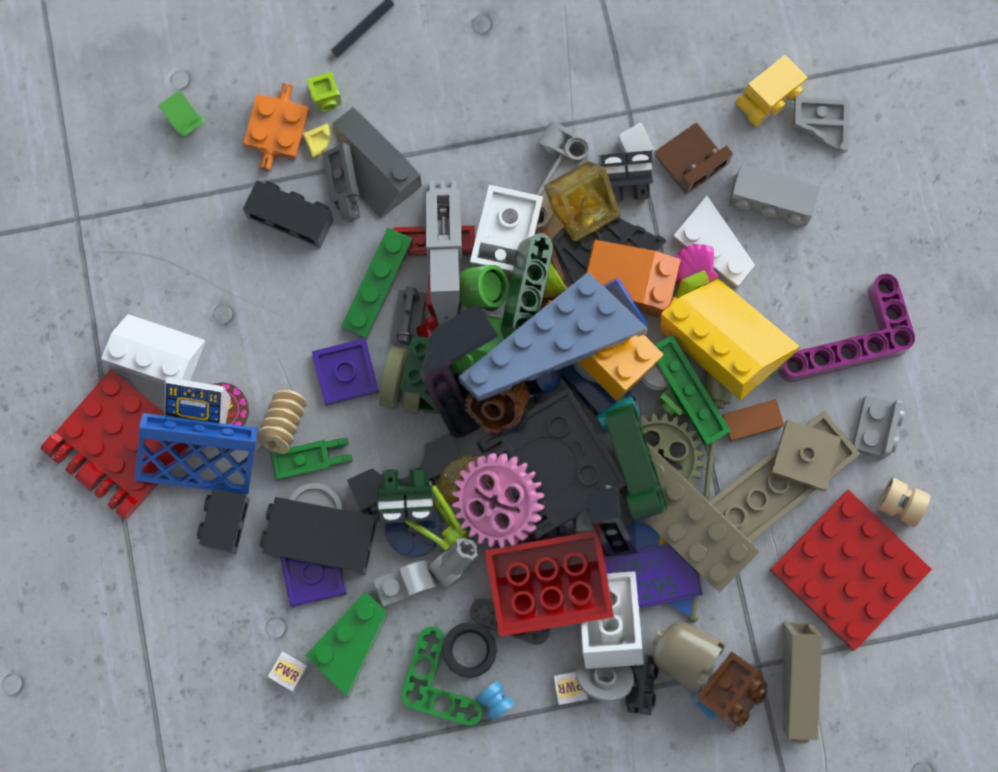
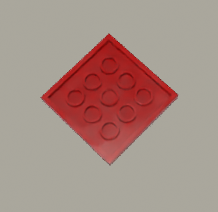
(850, 570)

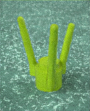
(452, 532)

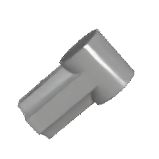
(451, 564)

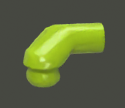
(692, 283)

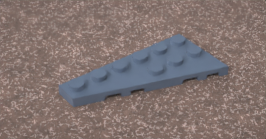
(560, 334)

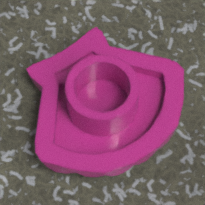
(696, 259)

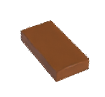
(753, 420)

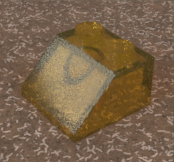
(583, 199)

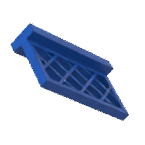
(197, 436)

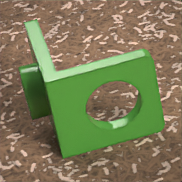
(180, 113)

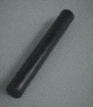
(362, 27)

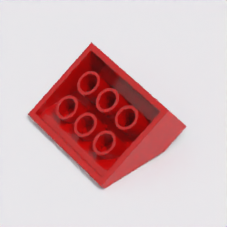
(549, 583)

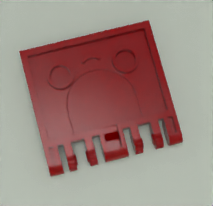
(107, 435)

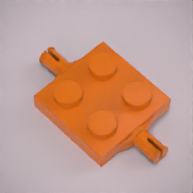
(276, 127)

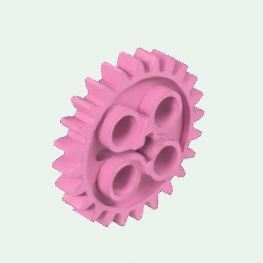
(505, 476)

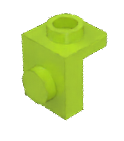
(324, 92)

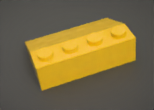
(727, 337)

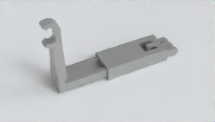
(444, 248)

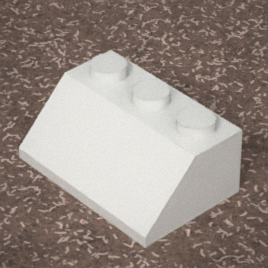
(152, 350)

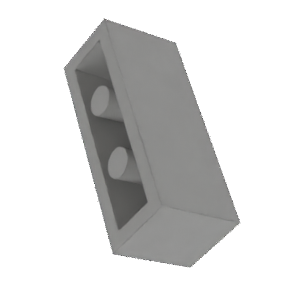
(774, 195)

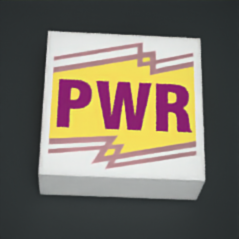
(287, 671)
(568, 689)

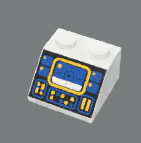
(196, 400)

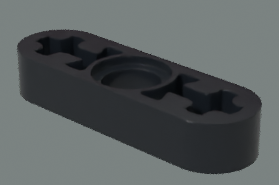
(487, 620)

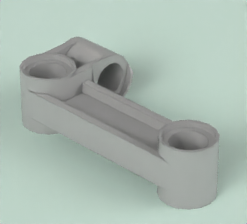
(558, 143)

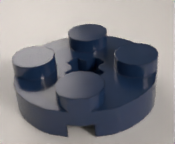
(412, 545)

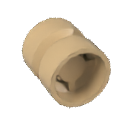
(912, 506)

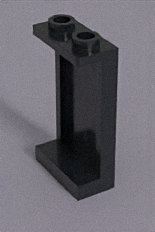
(319, 535)

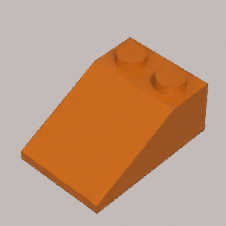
(643, 272)

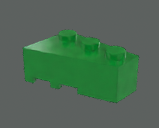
(348, 643)

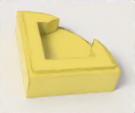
(317, 140)

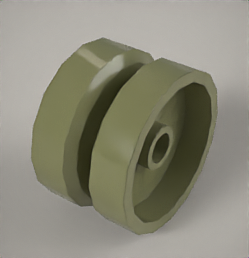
(390, 387)

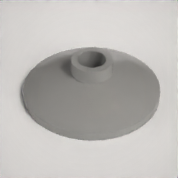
(616, 685)

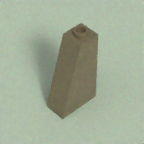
(801, 680)

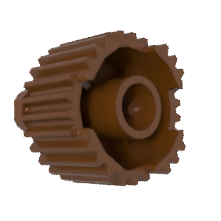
(499, 410)

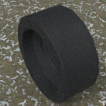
(457, 631)

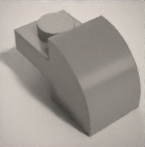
(405, 583)

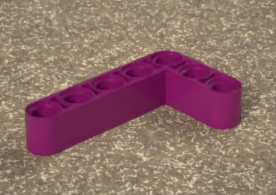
(858, 345)

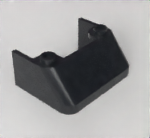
(446, 346)

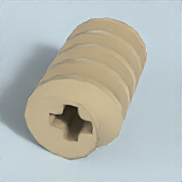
(281, 421)

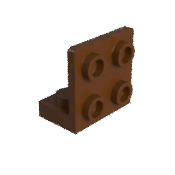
(692, 158)
(734, 691)

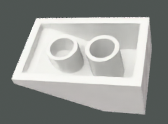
(615, 639)

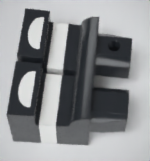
(637, 172)

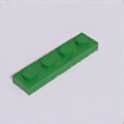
(377, 283)
(690, 392)

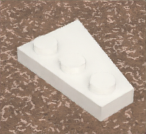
(709, 228)

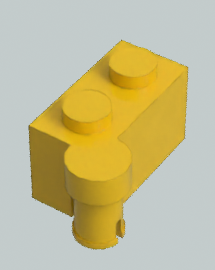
(771, 91)

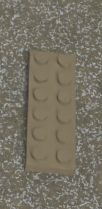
(763, 498)
(697, 528)

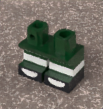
(417, 497)

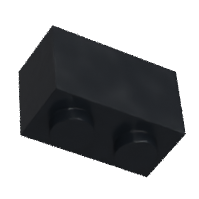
(223, 521)

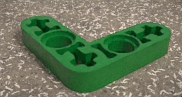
(430, 693)

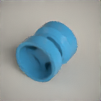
(495, 700)

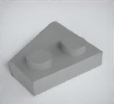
(824, 120)

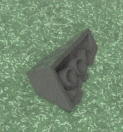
(379, 168)

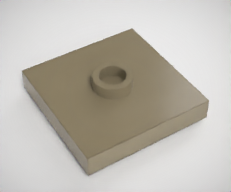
(805, 455)

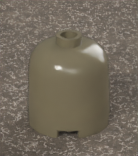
(686, 654)

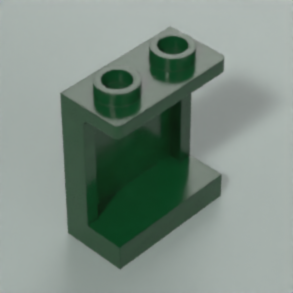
(411, 377)

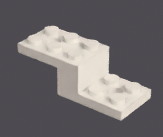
(499, 241)

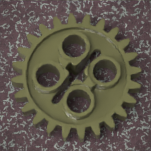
(673, 434)

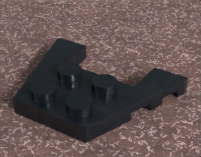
(576, 254)

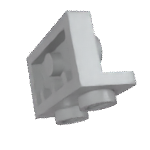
(878, 427)

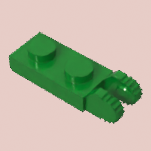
(308, 459)

